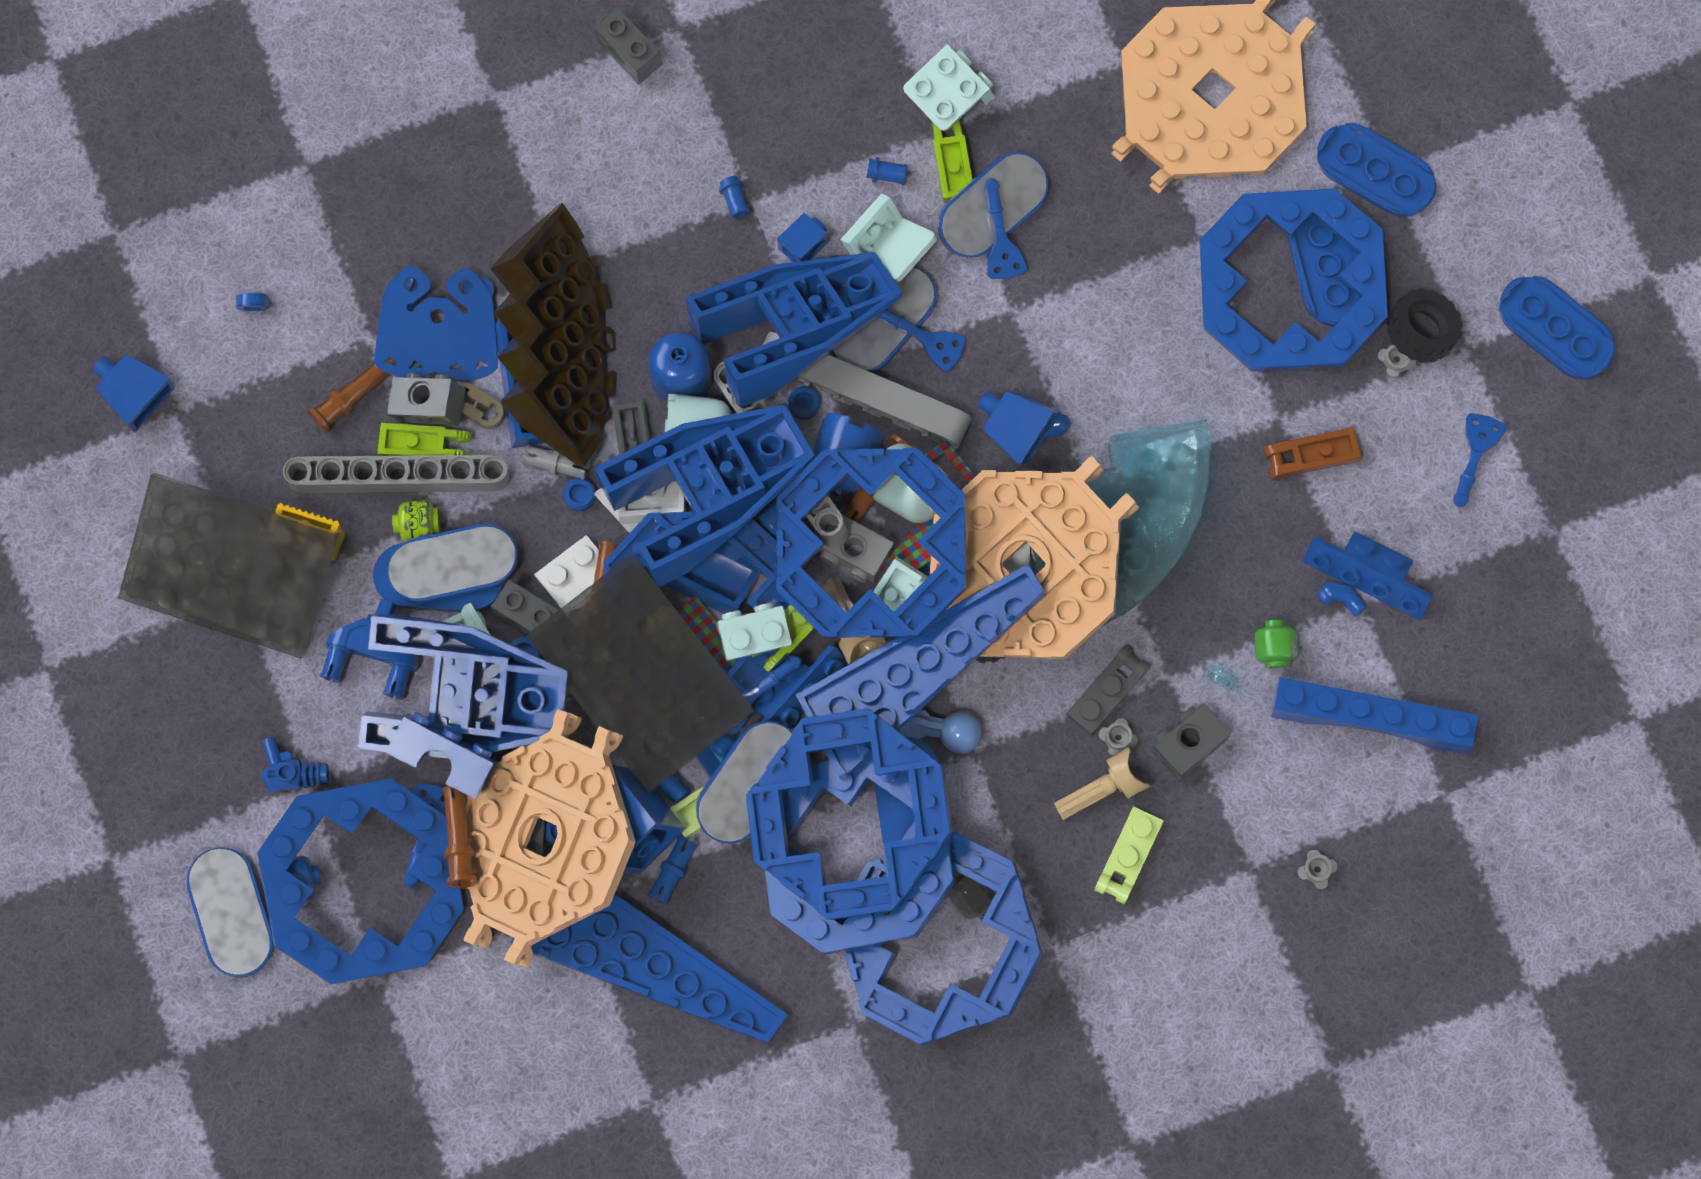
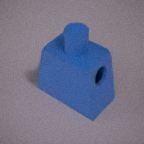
(132, 389)
(1018, 423)

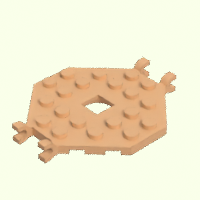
(1181, 128)
(1070, 534)
(580, 795)

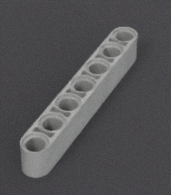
(885, 398)
(384, 465)
(826, 512)

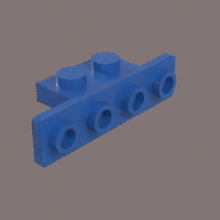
(1371, 570)
(780, 701)

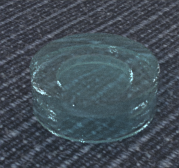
(1221, 678)

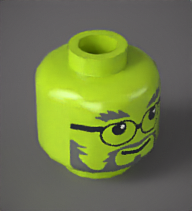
(416, 520)

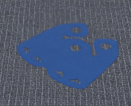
(436, 346)

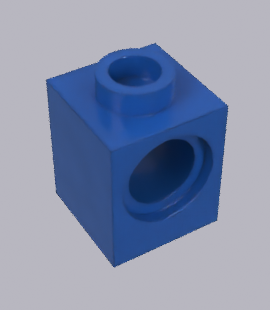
(803, 238)

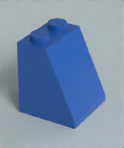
(650, 820)

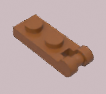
(1313, 453)

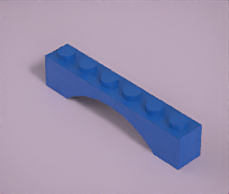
(1408, 720)

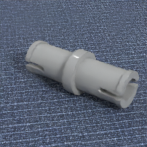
(553, 462)

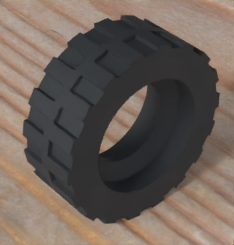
(1439, 310)

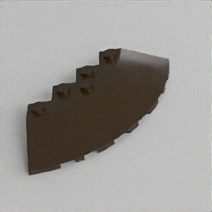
(557, 337)

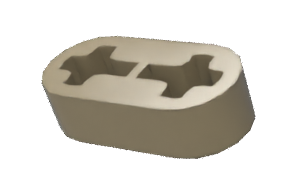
(487, 402)

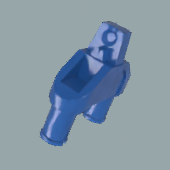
(355, 640)

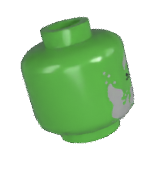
(1276, 644)

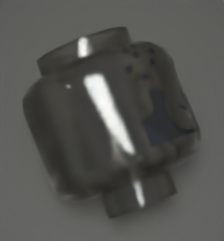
(971, 897)

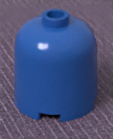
(684, 374)
(839, 434)

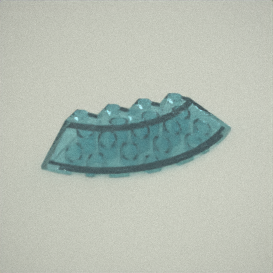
(1169, 481)

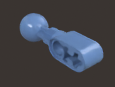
(958, 732)

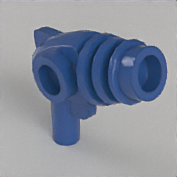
(289, 773)

